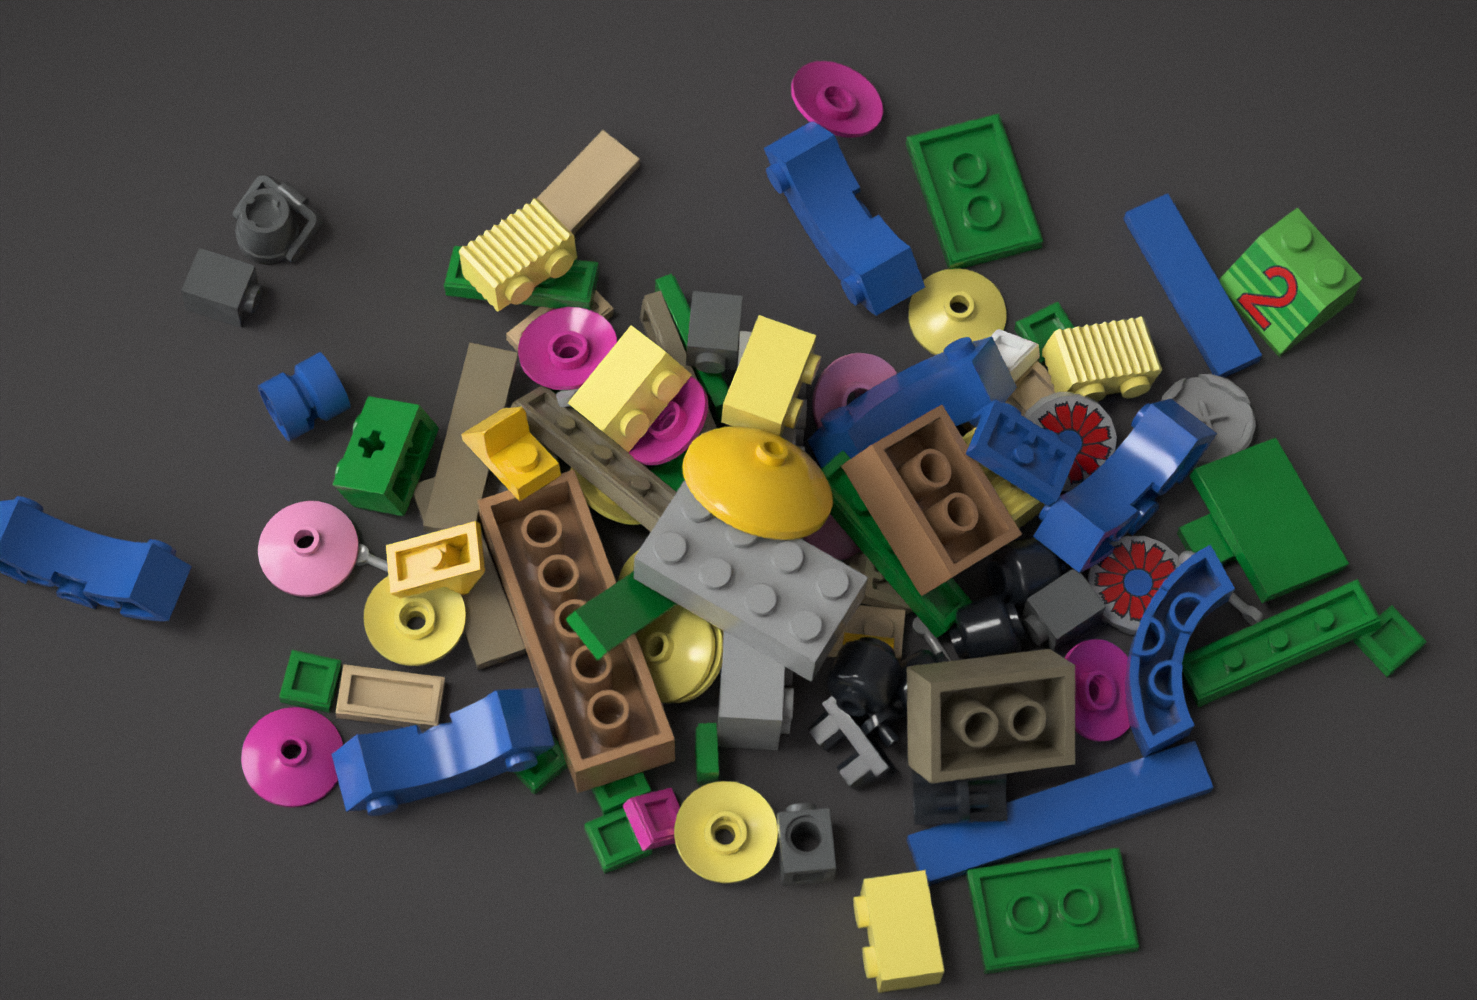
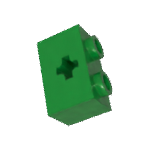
(385, 456)

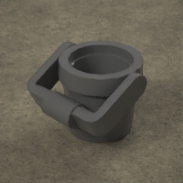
(266, 225)

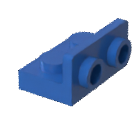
(1020, 451)

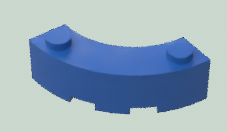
(859, 249)
(959, 379)
(1124, 488)
(89, 565)
(1156, 654)
(478, 744)

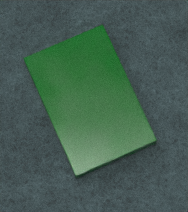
(974, 192)
(1269, 520)
(1052, 910)

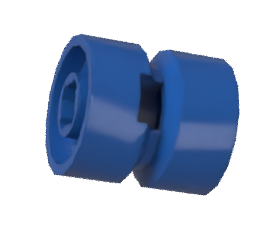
(306, 395)

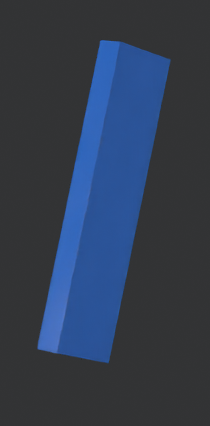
(1192, 287)

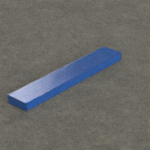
(1063, 813)

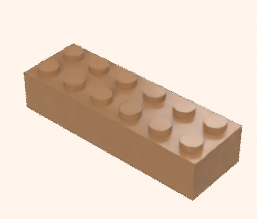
(549, 568)

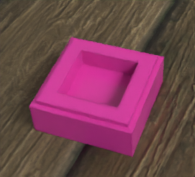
(653, 818)

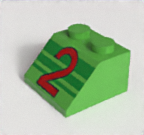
(1290, 282)

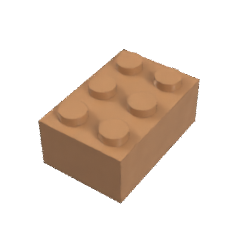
(931, 499)

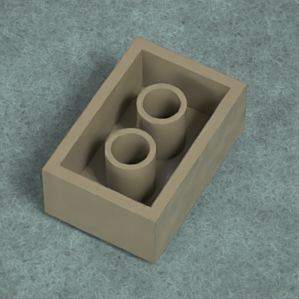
(991, 715)

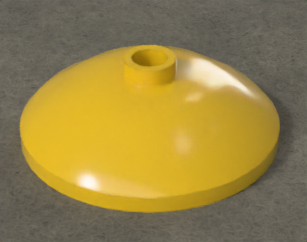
(758, 482)

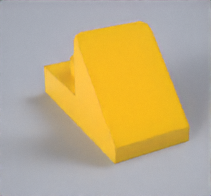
(512, 452)
(437, 560)

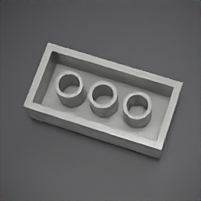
(759, 589)

